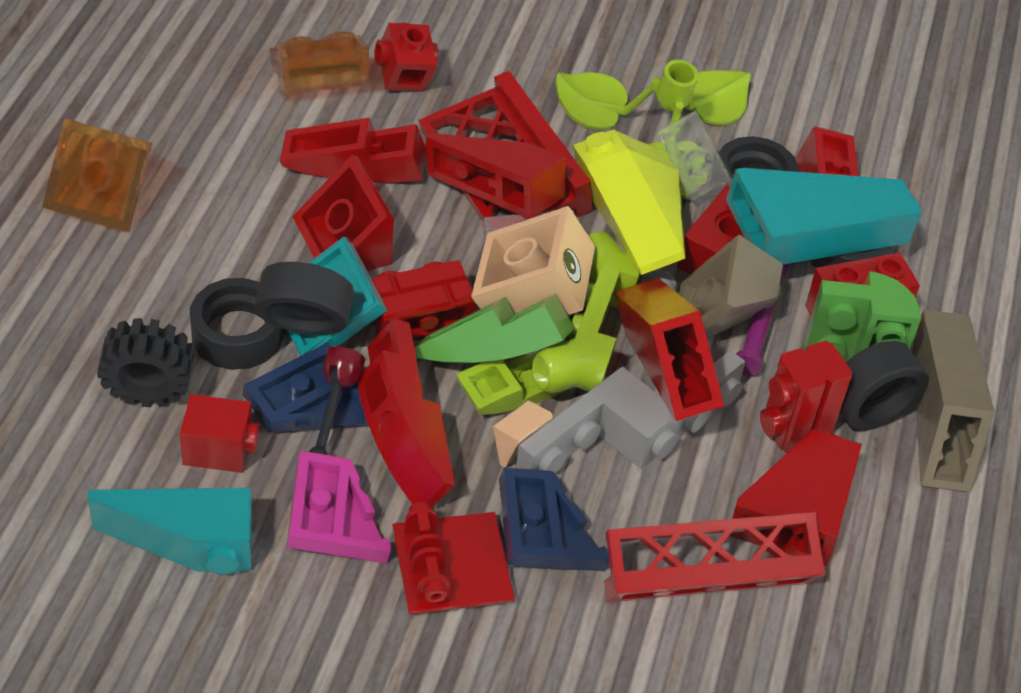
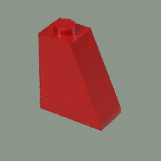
(806, 479)

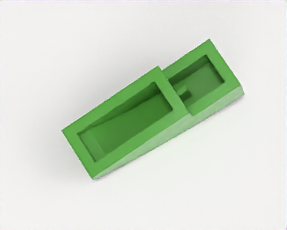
(498, 333)

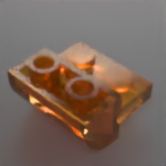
(321, 64)

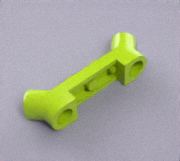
(587, 353)

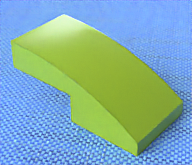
(501, 386)

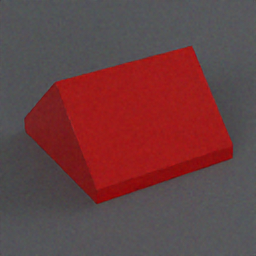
(349, 208)

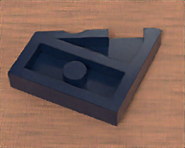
(544, 525)

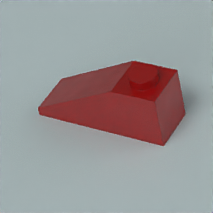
(499, 171)

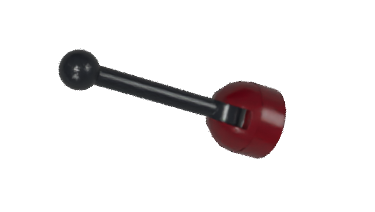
(341, 369)

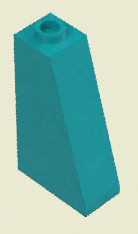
(820, 214)

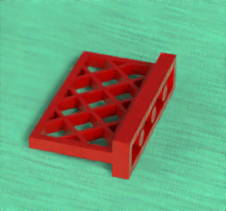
(523, 122)

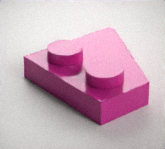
(332, 511)

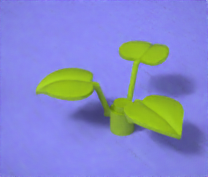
(598, 98)

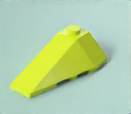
(636, 195)

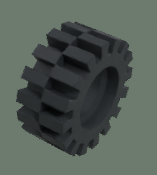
(125, 359)

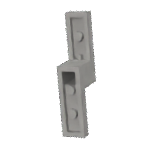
(625, 416)

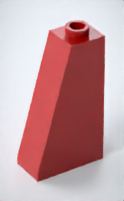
(671, 347)

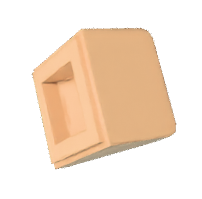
(517, 428)

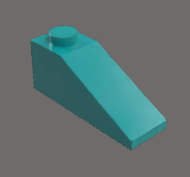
(186, 525)

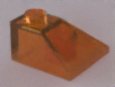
(97, 174)

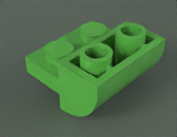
(863, 314)

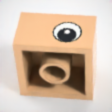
(535, 262)

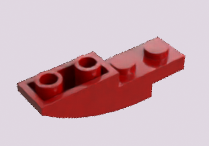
(402, 422)

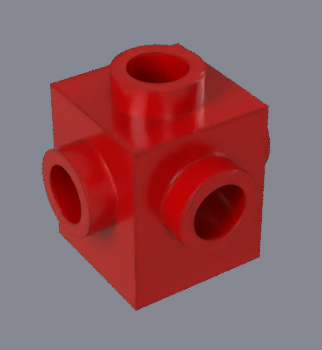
(406, 56)

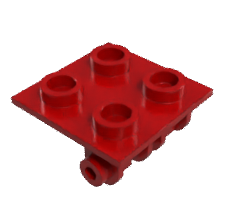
(451, 560)

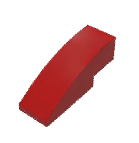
(386, 154)

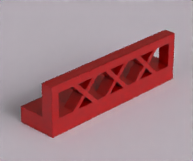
(713, 577)

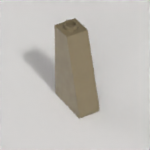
(955, 406)

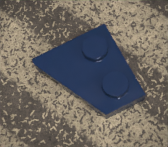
(298, 395)

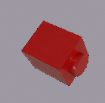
(218, 433)

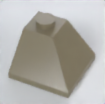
(733, 285)

